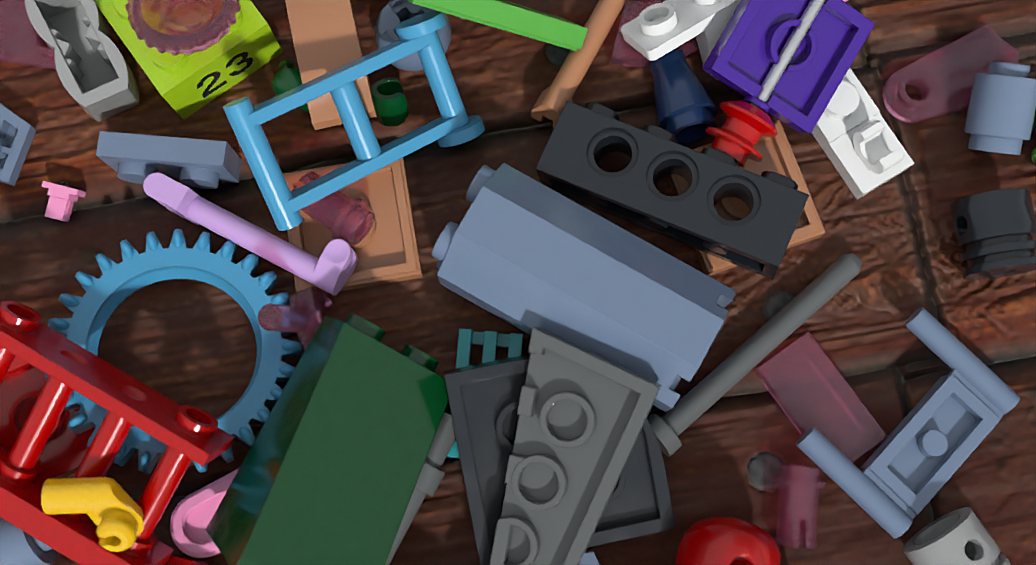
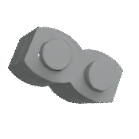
(85, 55)

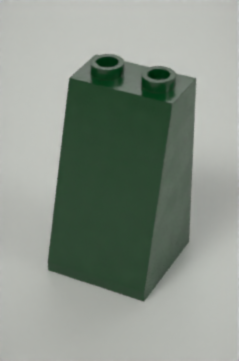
(334, 454)

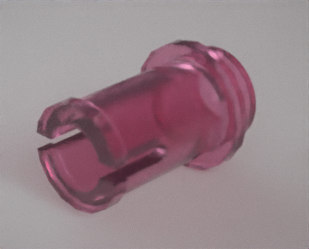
(342, 215)
(798, 505)

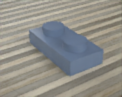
(193, 161)

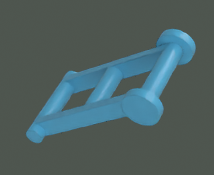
(449, 130)

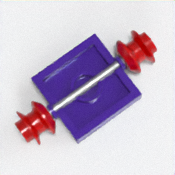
(784, 63)

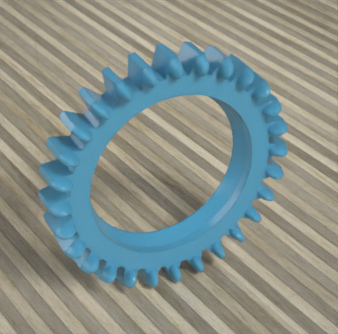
(179, 262)

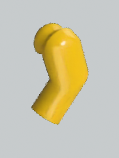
(104, 501)

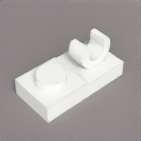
(859, 139)

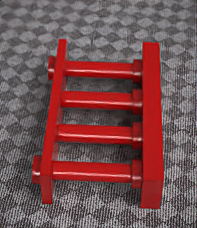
(184, 429)

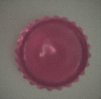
(181, 24)

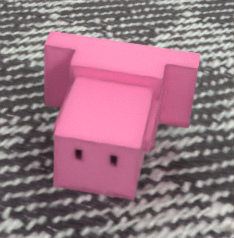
(61, 200)

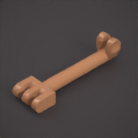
(577, 62)

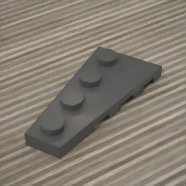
(568, 451)

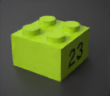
(199, 78)

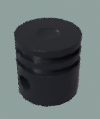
(995, 233)

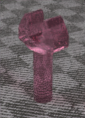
(300, 318)

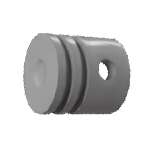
(954, 540)

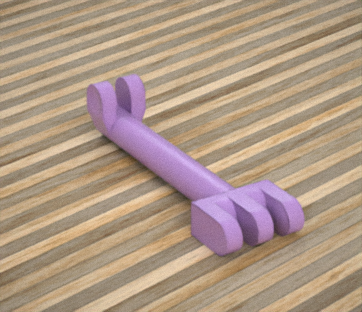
(327, 272)

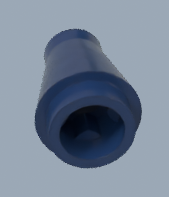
(681, 99)

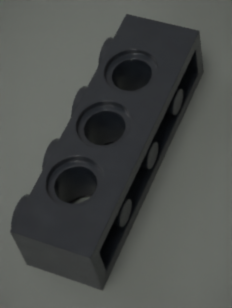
(690, 218)

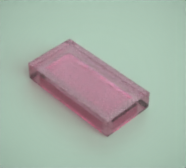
(818, 396)

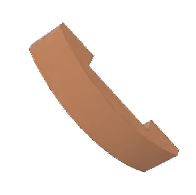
(323, 41)

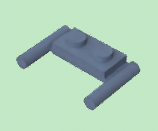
(928, 441)

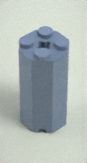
(580, 278)

